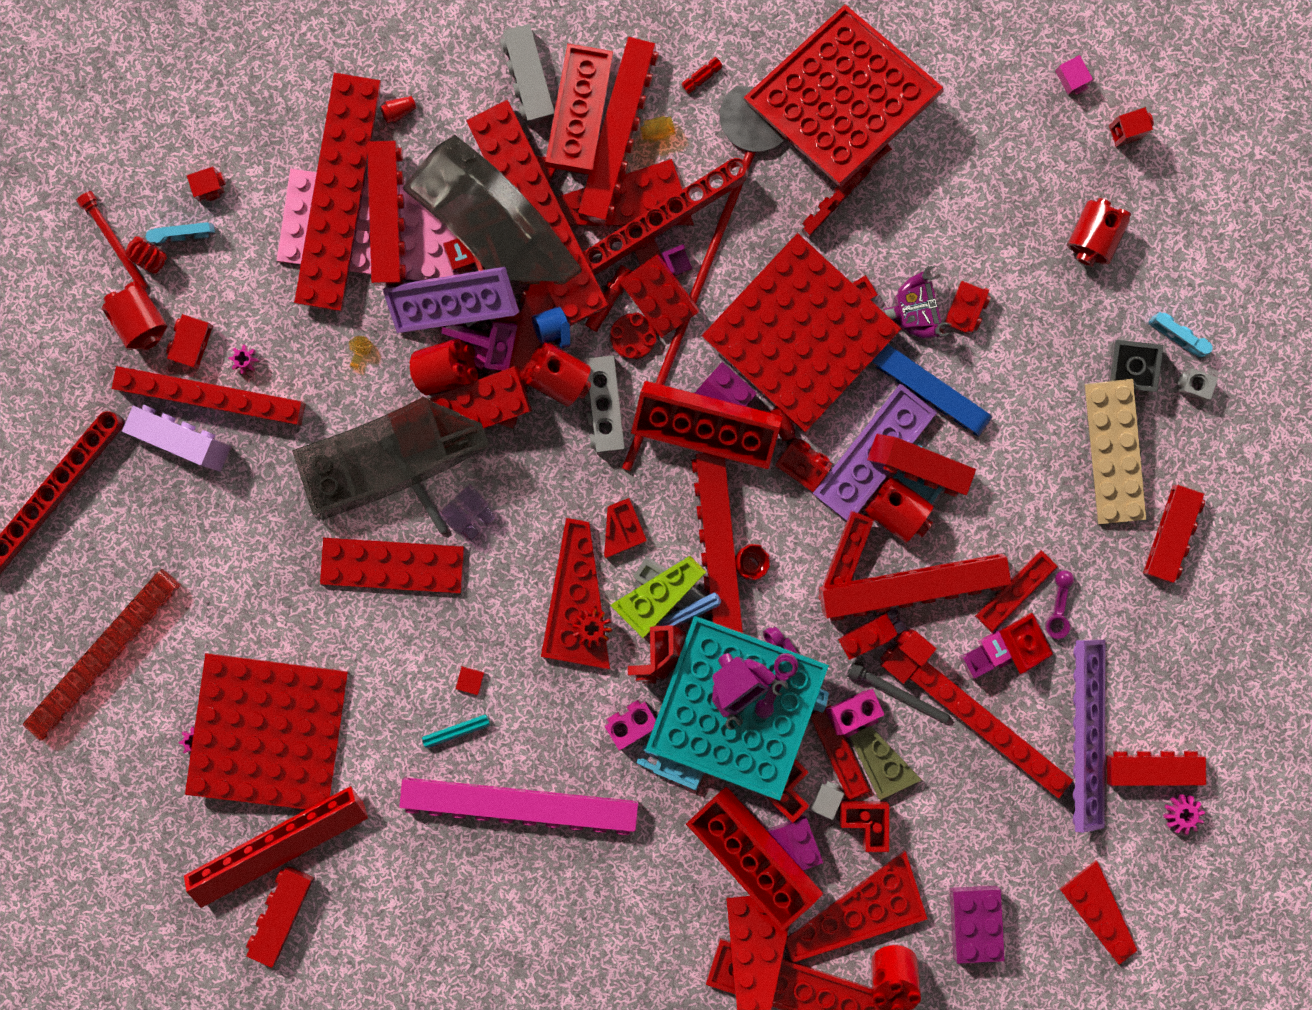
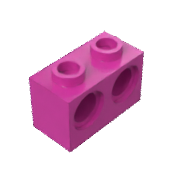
(853, 708)
(635, 729)

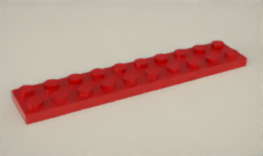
(510, 152)
(337, 192)

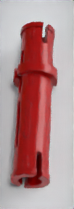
(611, 294)

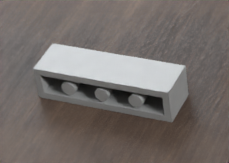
(529, 74)

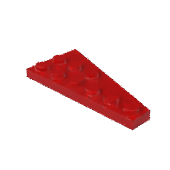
(639, 194)
(573, 592)
(871, 908)
(755, 952)

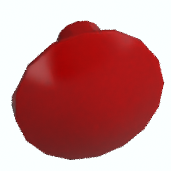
(632, 336)

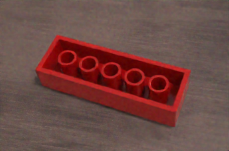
(706, 424)
(754, 859)

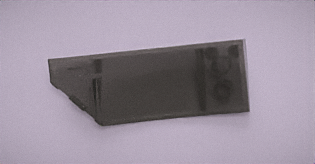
(490, 215)
(385, 456)

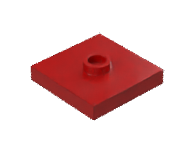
(1026, 643)

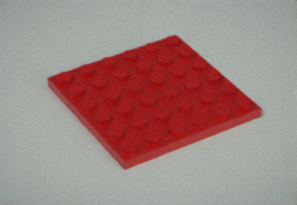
(843, 95)
(801, 332)
(265, 732)

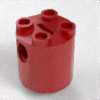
(1098, 232)
(134, 317)
(443, 367)
(558, 374)
(905, 514)
(895, 978)

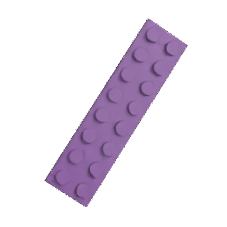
(1089, 736)

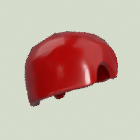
(747, 567)

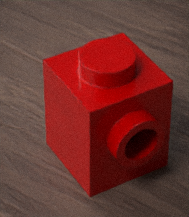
(206, 184)

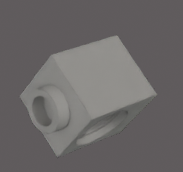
(1207, 384)
(827, 799)

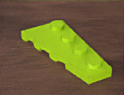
(655, 598)

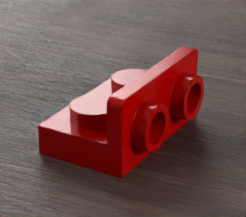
(967, 307)
(804, 464)

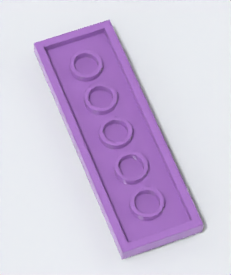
(451, 300)
(856, 478)

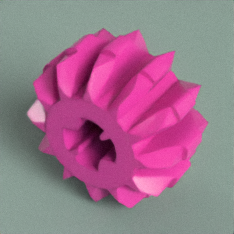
(1193, 814)

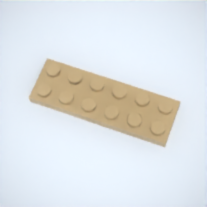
(1115, 451)

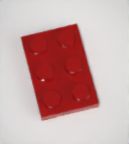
(659, 295)

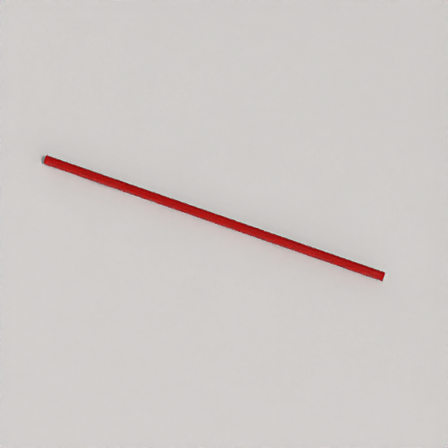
(694, 295)

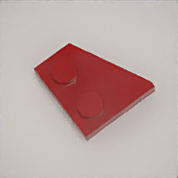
(622, 528)

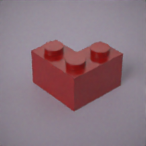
(908, 654)
(791, 803)
(872, 817)

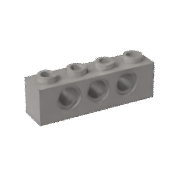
(614, 440)

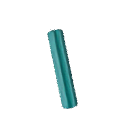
(455, 731)

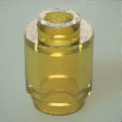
(657, 129)

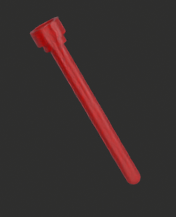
(88, 202)

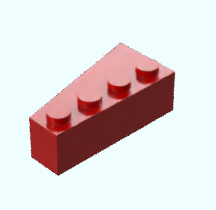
(921, 464)

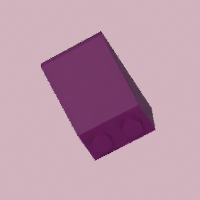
(726, 386)
(797, 842)

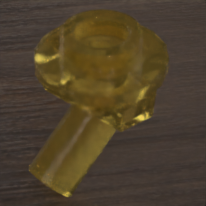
(360, 346)

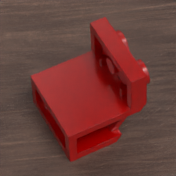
(660, 662)

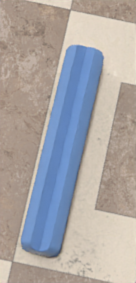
(694, 609)

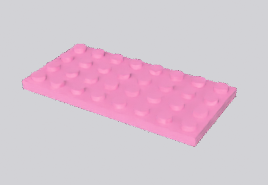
(422, 235)

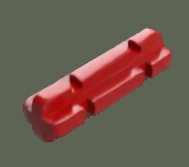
(701, 75)

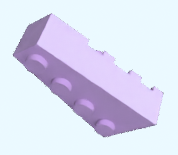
(176, 438)

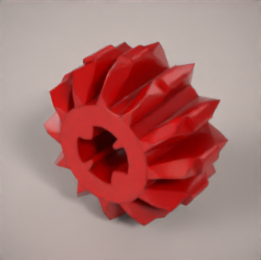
(145, 254)
(587, 621)

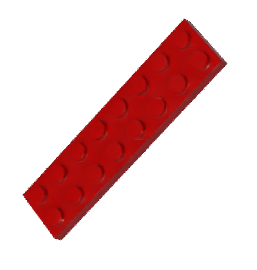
(797, 985)

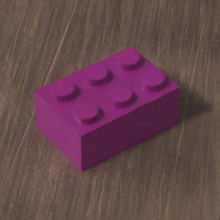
(977, 924)

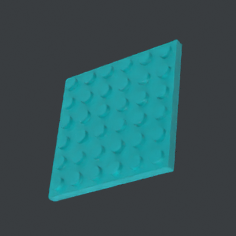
(696, 733)

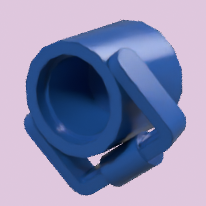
(552, 326)

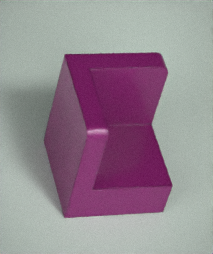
(677, 260)
(976, 662)

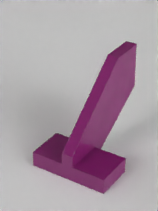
(498, 341)

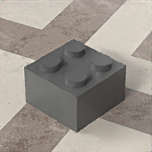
(1136, 362)

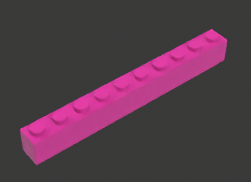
(518, 804)

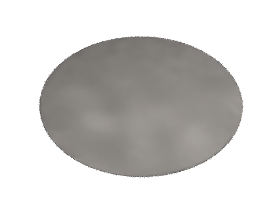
(744, 125)

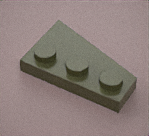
(882, 764)

